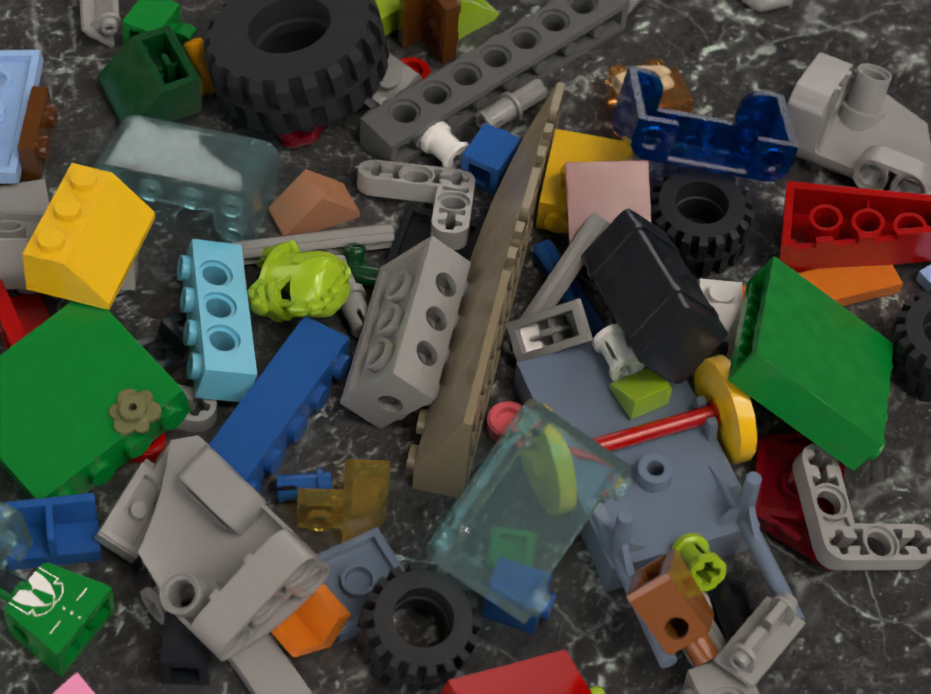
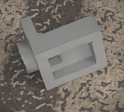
(396, 79)

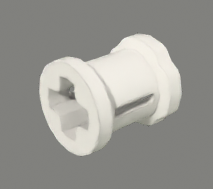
(443, 145)
(616, 352)

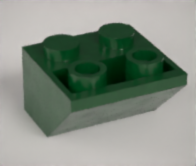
(152, 78)

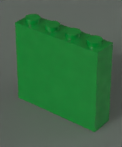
(813, 364)
(60, 396)

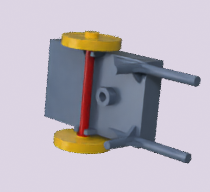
(678, 465)

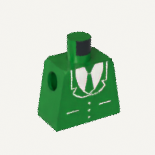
(55, 613)

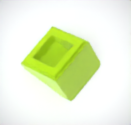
(641, 392)

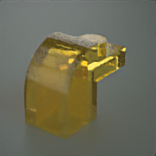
(354, 509)

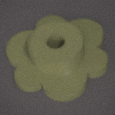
(138, 420)

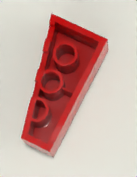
(853, 227)

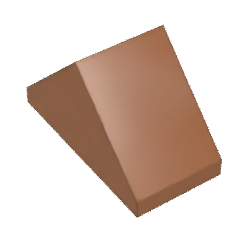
(312, 205)

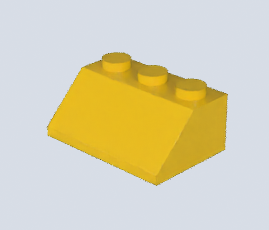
(87, 238)

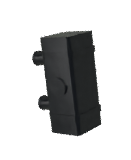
(654, 297)

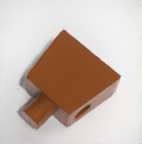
(673, 607)

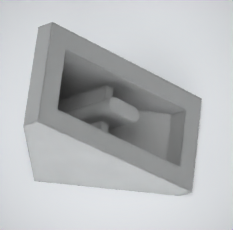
(549, 331)

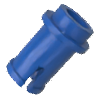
(312, 480)

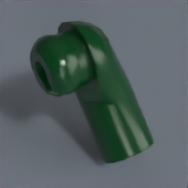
(359, 265)

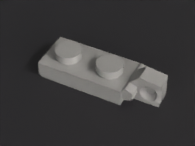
(133, 510)

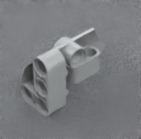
(858, 128)
(228, 546)

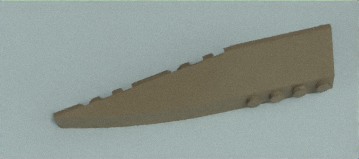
(457, 415)

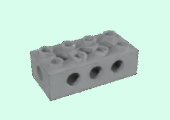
(406, 333)

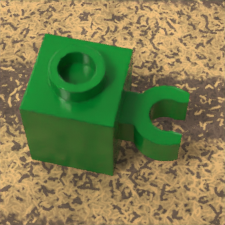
(154, 14)

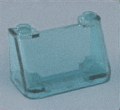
(526, 509)

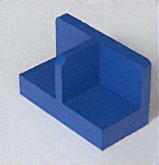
(60, 530)

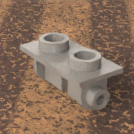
(100, 19)
(761, 639)

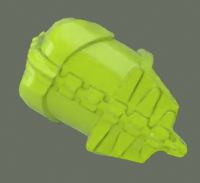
(314, 279)

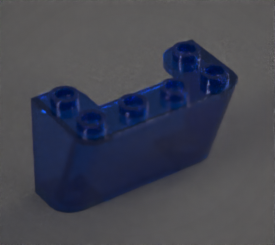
(752, 146)

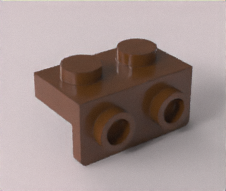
(433, 23)
(36, 133)

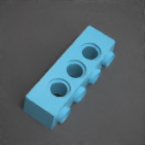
(217, 320)

